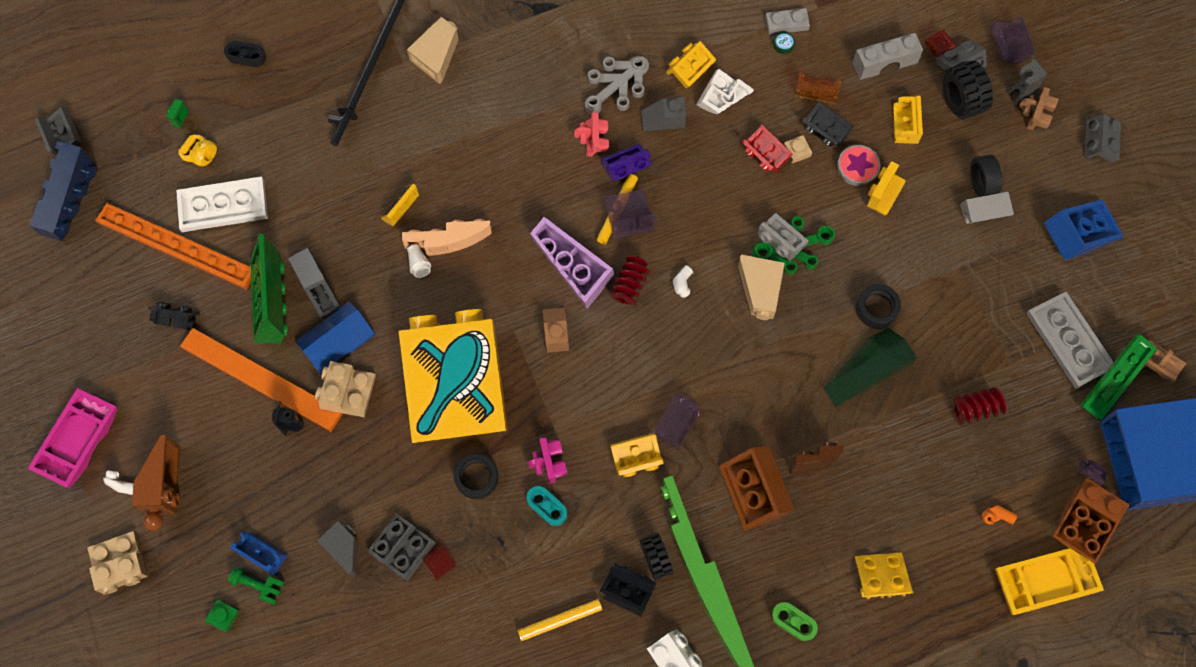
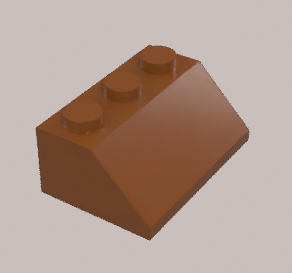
(756, 487)

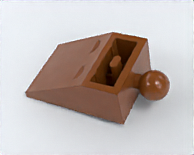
(157, 483)

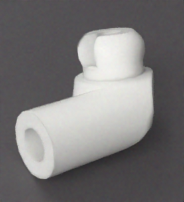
(119, 486)

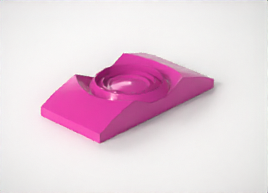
(74, 438)

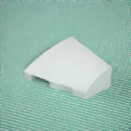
(722, 92)

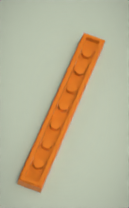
(175, 245)
(259, 378)

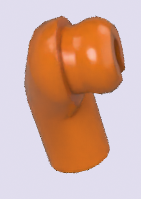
(997, 513)

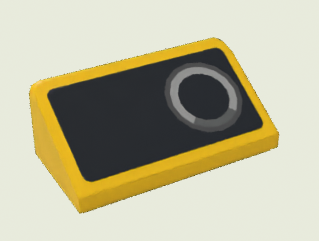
(400, 205)

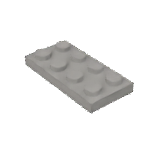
(1070, 339)

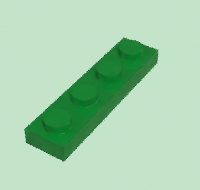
(1118, 377)

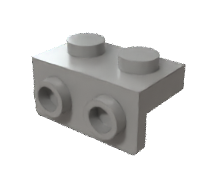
(782, 237)

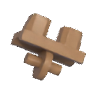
(1038, 117)
(1165, 363)

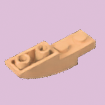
(455, 238)

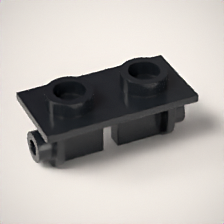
(182, 316)
(286, 419)

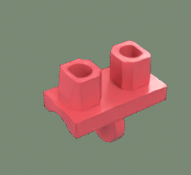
(589, 135)

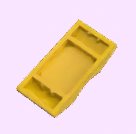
(1047, 580)

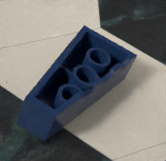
(63, 191)

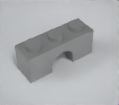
(872, 59)

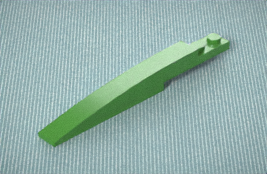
(705, 579)

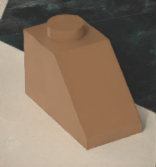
(555, 330)

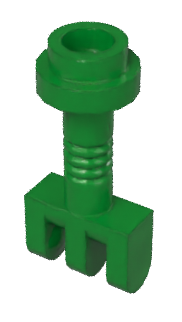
(237, 576)

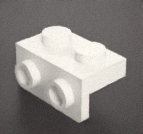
(674, 651)

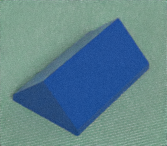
(335, 337)

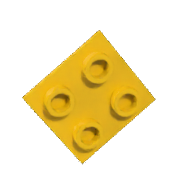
(883, 575)

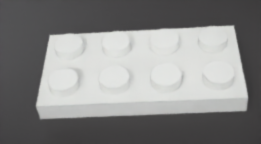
(221, 204)

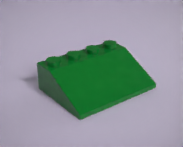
(267, 293)

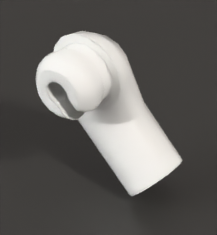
(680, 282)

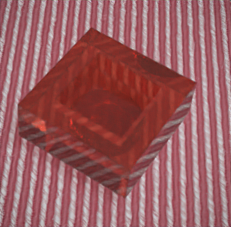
(940, 43)
(439, 563)

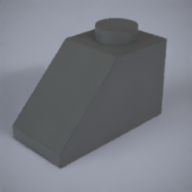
(664, 115)
(341, 546)

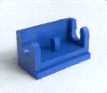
(259, 552)

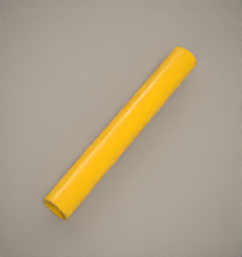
(607, 229)
(559, 620)

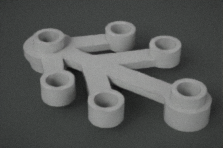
(617, 81)

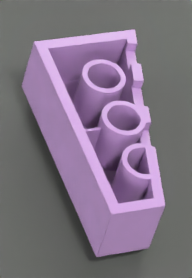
(576, 264)

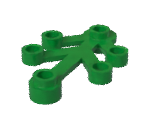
(801, 256)

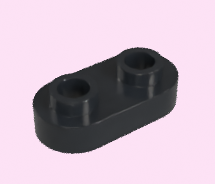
(246, 55)

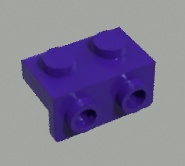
(626, 162)

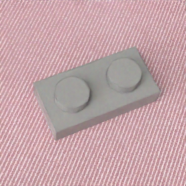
(787, 21)

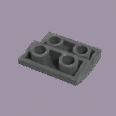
(401, 547)

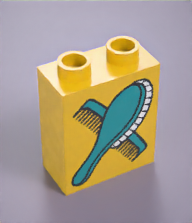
(452, 377)

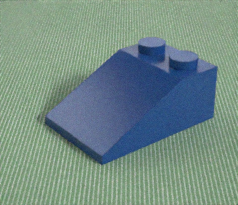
(1083, 229)

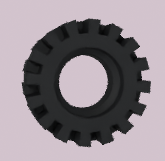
(656, 556)

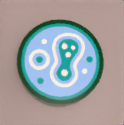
(784, 43)

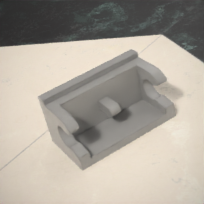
(987, 207)

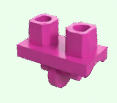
(554, 470)

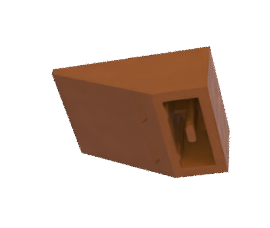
(1089, 520)

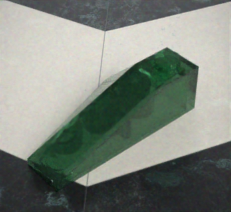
(873, 363)

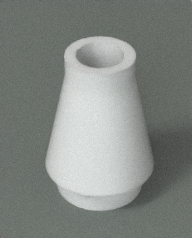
(418, 262)

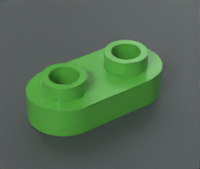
(794, 621)

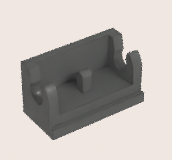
(1029, 82)

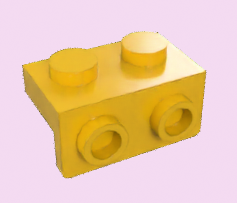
(887, 190)
(636, 455)

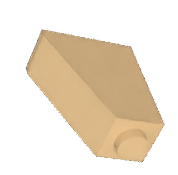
(435, 49)
(761, 284)

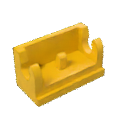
(908, 120)

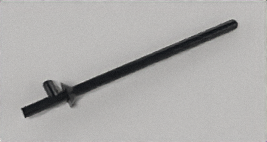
(348, 112)

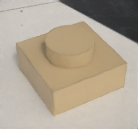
(799, 148)

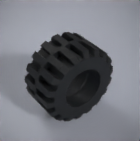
(967, 89)

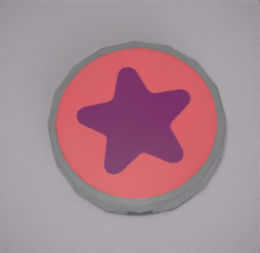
(858, 165)

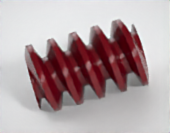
(629, 280)
(979, 404)

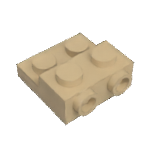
(345, 389)
(116, 563)

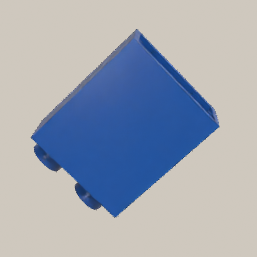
(1153, 452)

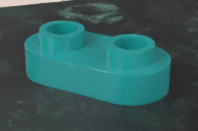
(547, 506)

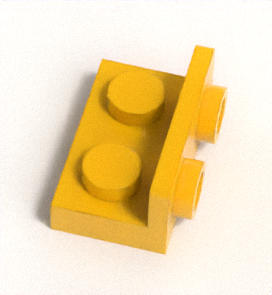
(691, 64)

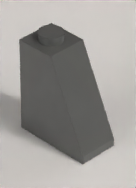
(314, 283)

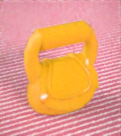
(201, 153)

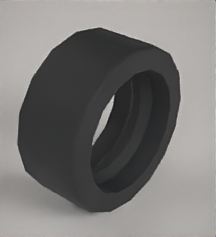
(986, 175)
(886, 292)
(463, 463)

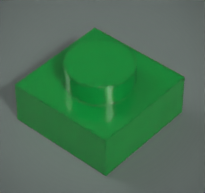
(177, 113)
(222, 616)

